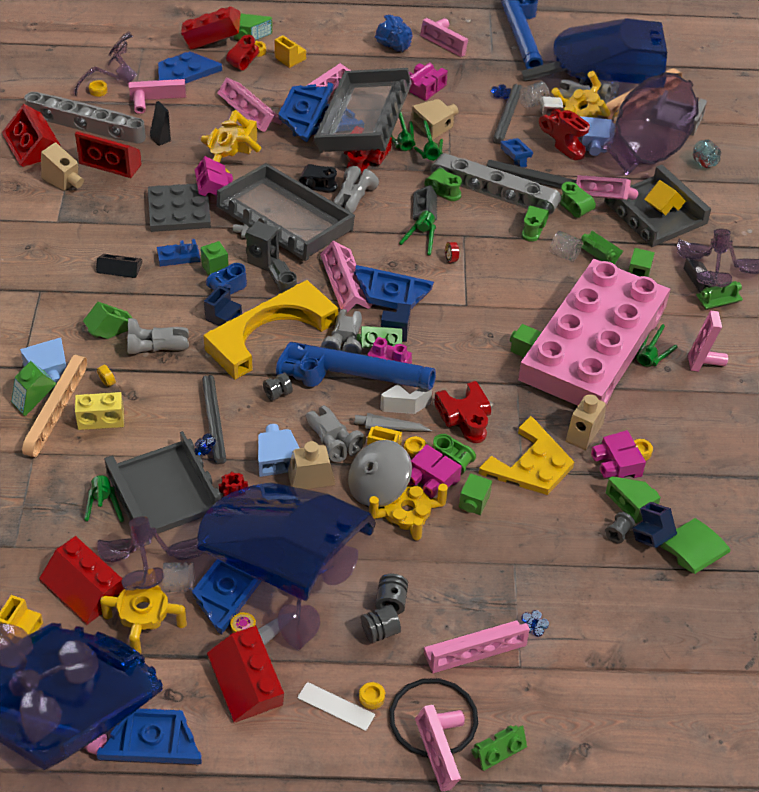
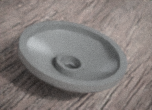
(389, 474)

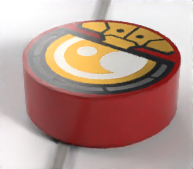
(452, 251)

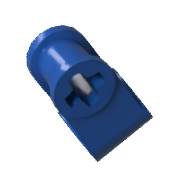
(231, 278)

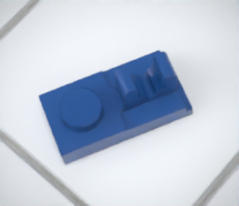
(517, 151)
(178, 254)

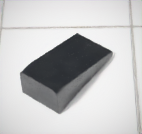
(160, 125)

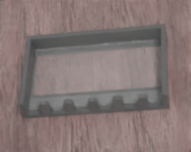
(363, 110)
(302, 216)

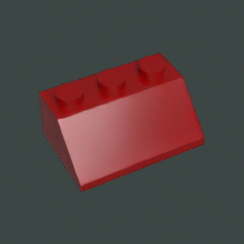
(211, 27)
(28, 135)
(107, 155)
(80, 579)
(246, 674)

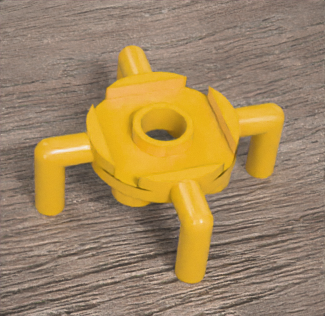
(585, 97)
(227, 138)
(413, 519)
(144, 618)

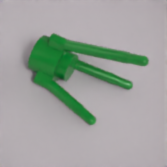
(405, 140)
(431, 149)
(424, 224)
(648, 354)
(101, 490)

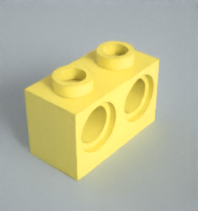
(99, 410)

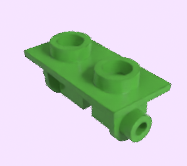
(601, 247)
(720, 296)
(369, 335)
(505, 745)

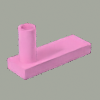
(440, 34)
(155, 90)
(607, 187)
(700, 350)
(431, 730)

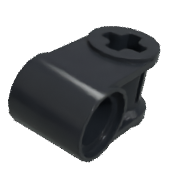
(318, 177)

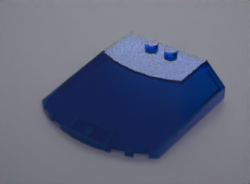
(614, 50)
(280, 533)
(87, 708)

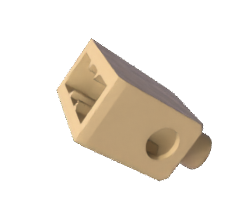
(437, 114)
(60, 168)
(592, 414)
(310, 467)

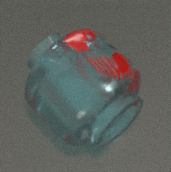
(706, 153)

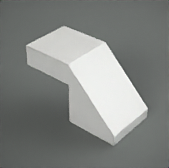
(549, 104)
(400, 401)

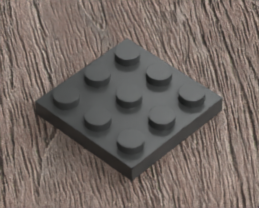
(178, 208)

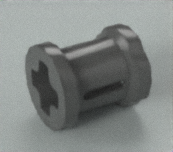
(617, 531)

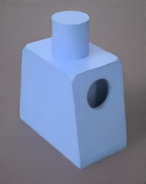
(597, 135)
(47, 356)
(275, 450)

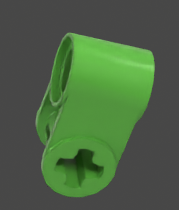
(443, 183)
(576, 200)
(534, 223)
(454, 450)

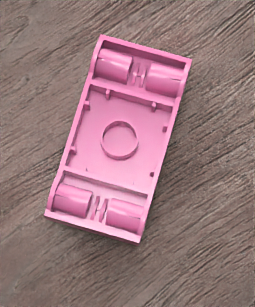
(594, 334)

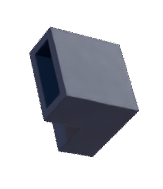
(220, 307)
(398, 319)
(657, 525)

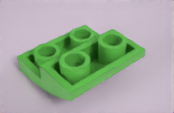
(696, 546)

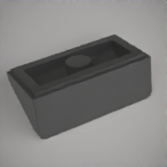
(424, 200)

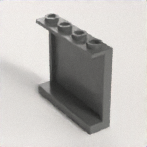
(651, 223)
(164, 485)

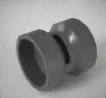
(277, 386)

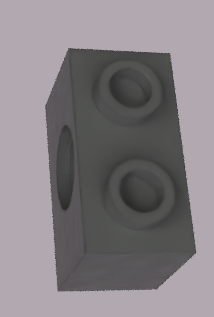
(262, 245)

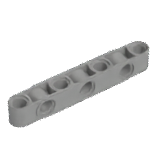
(87, 117)
(499, 183)

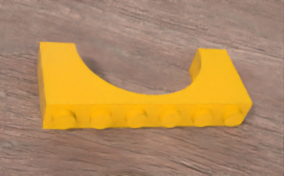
(298, 303)

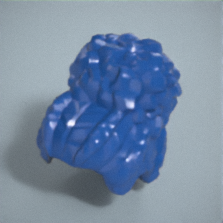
(394, 33)

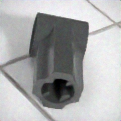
(282, 275)

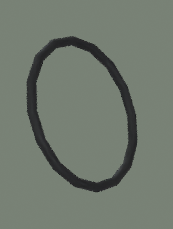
(433, 681)

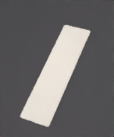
(336, 706)

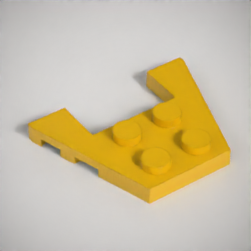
(539, 467)

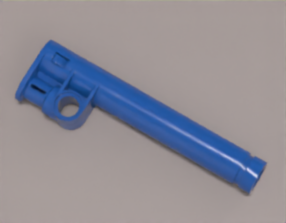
(517, 14)
(312, 363)

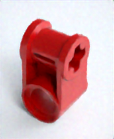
(241, 54)

